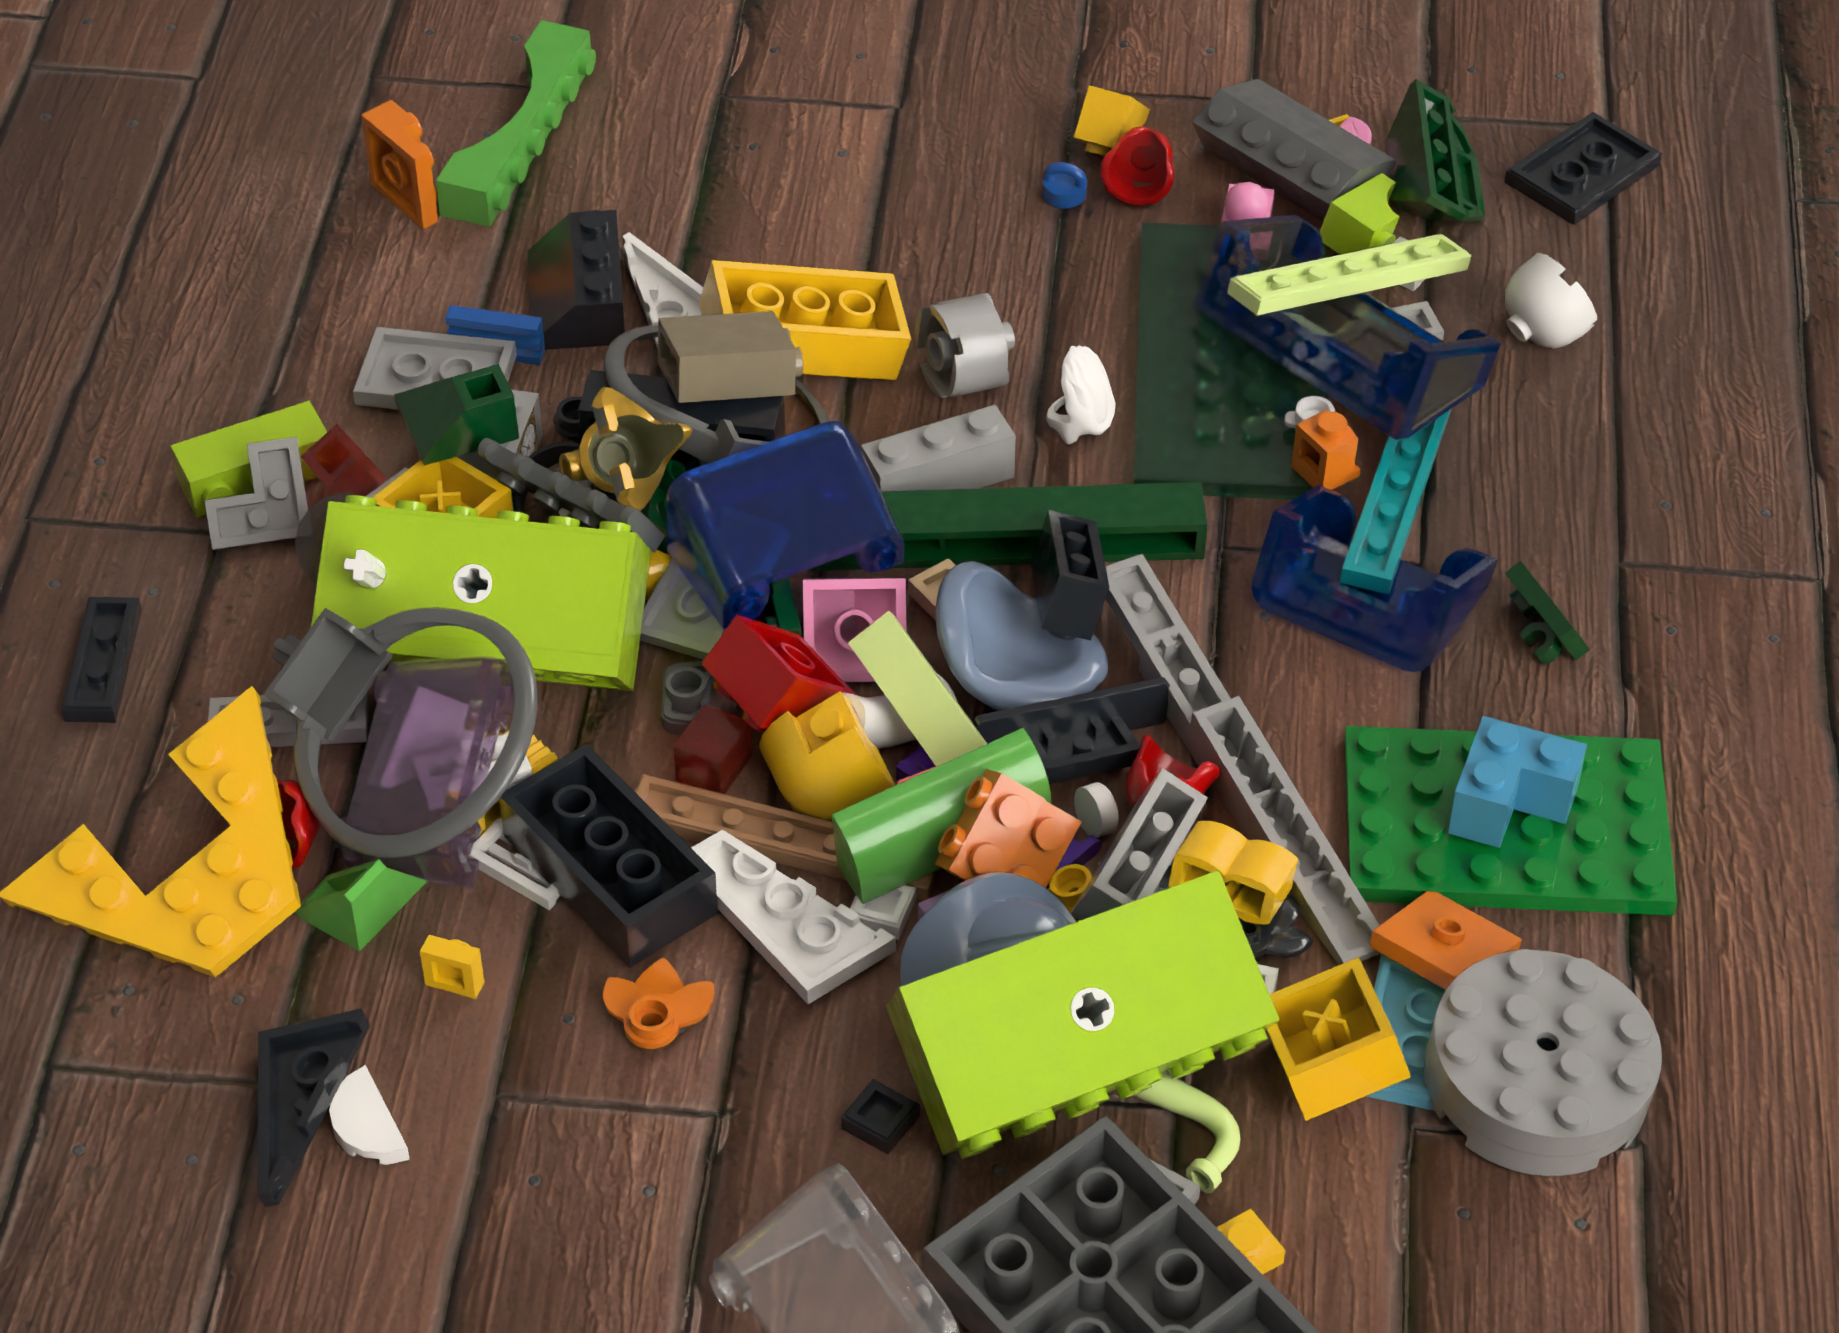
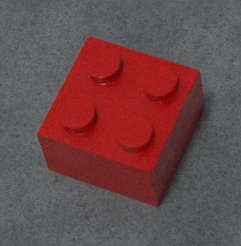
(769, 672)

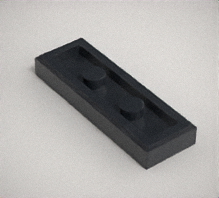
(101, 660)

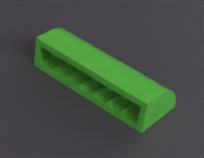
(899, 830)

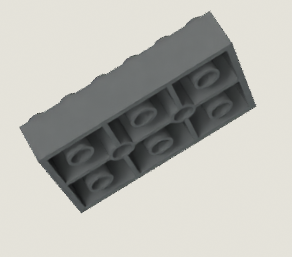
(1100, 1248)

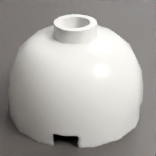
(1545, 306)

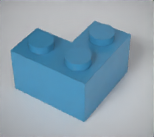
(1514, 771)

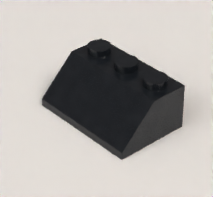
(578, 281)

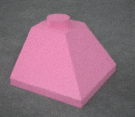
(840, 610)

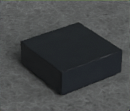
(880, 1116)

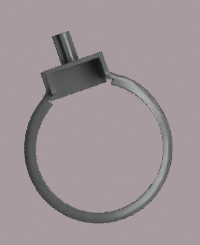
(703, 443)
(332, 673)

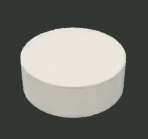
(1096, 809)

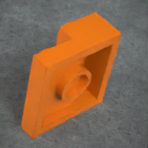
(400, 163)
(1006, 832)

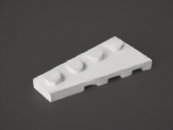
(788, 923)

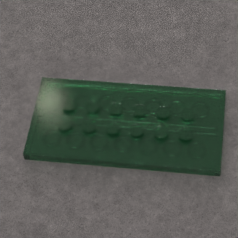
(1204, 395)

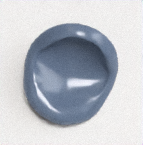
(998, 644)
(979, 920)

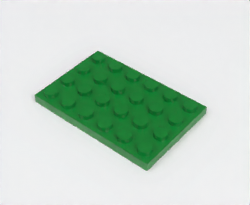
(1603, 860)

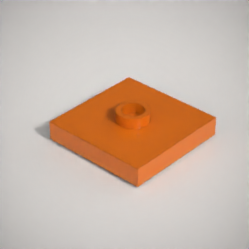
(1440, 938)

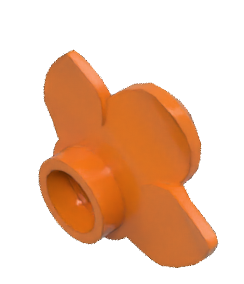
(657, 1000)

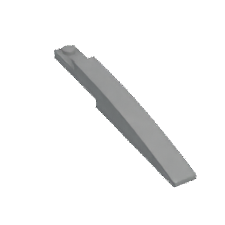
(1250, 774)

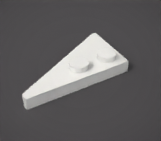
(659, 284)

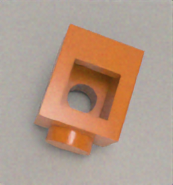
(1330, 442)

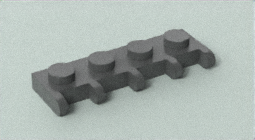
(558, 491)

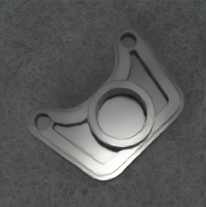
(684, 693)

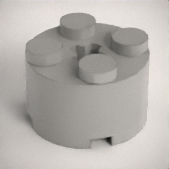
(964, 345)

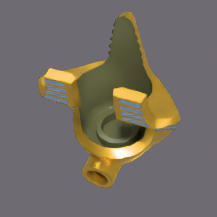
(624, 449)

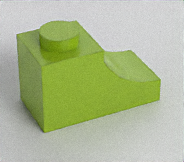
(1361, 218)

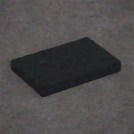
(1583, 168)

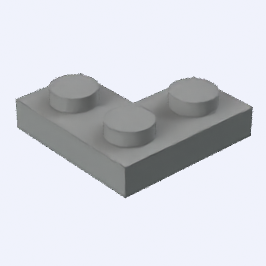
(272, 509)

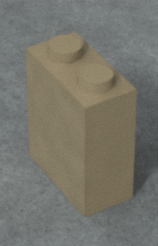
(727, 356)

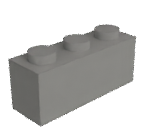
(945, 455)
(1142, 846)

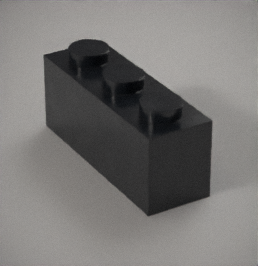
(1069, 576)

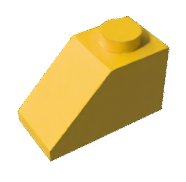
(1106, 118)

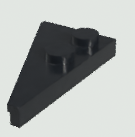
(296, 1084)

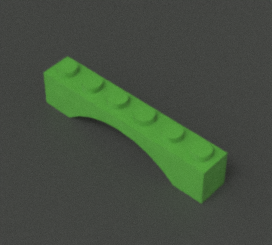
(483, 176)

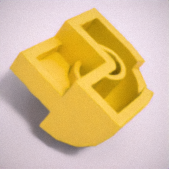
(824, 759)

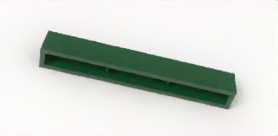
(1006, 523)

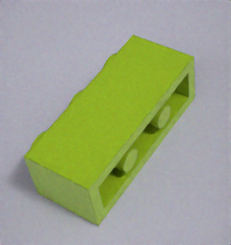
(219, 461)

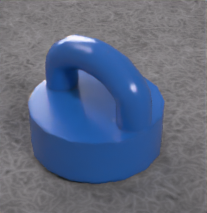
(1064, 185)

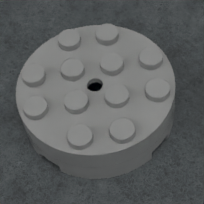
(1542, 1061)

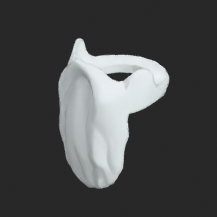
(1086, 397)

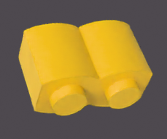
(1253, 871)

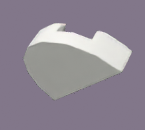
(364, 1122)

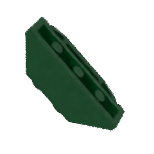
(1434, 159)

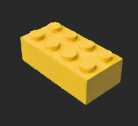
(836, 317)

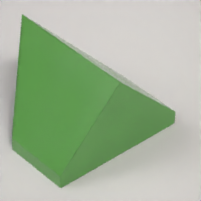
(358, 901)

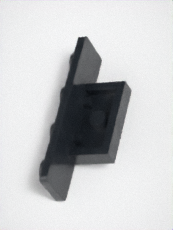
(1085, 730)

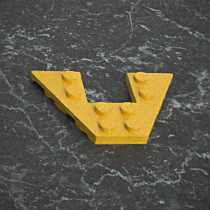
(218, 898)

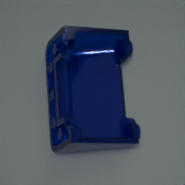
(777, 515)
(1302, 576)

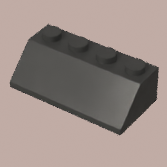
(1287, 145)

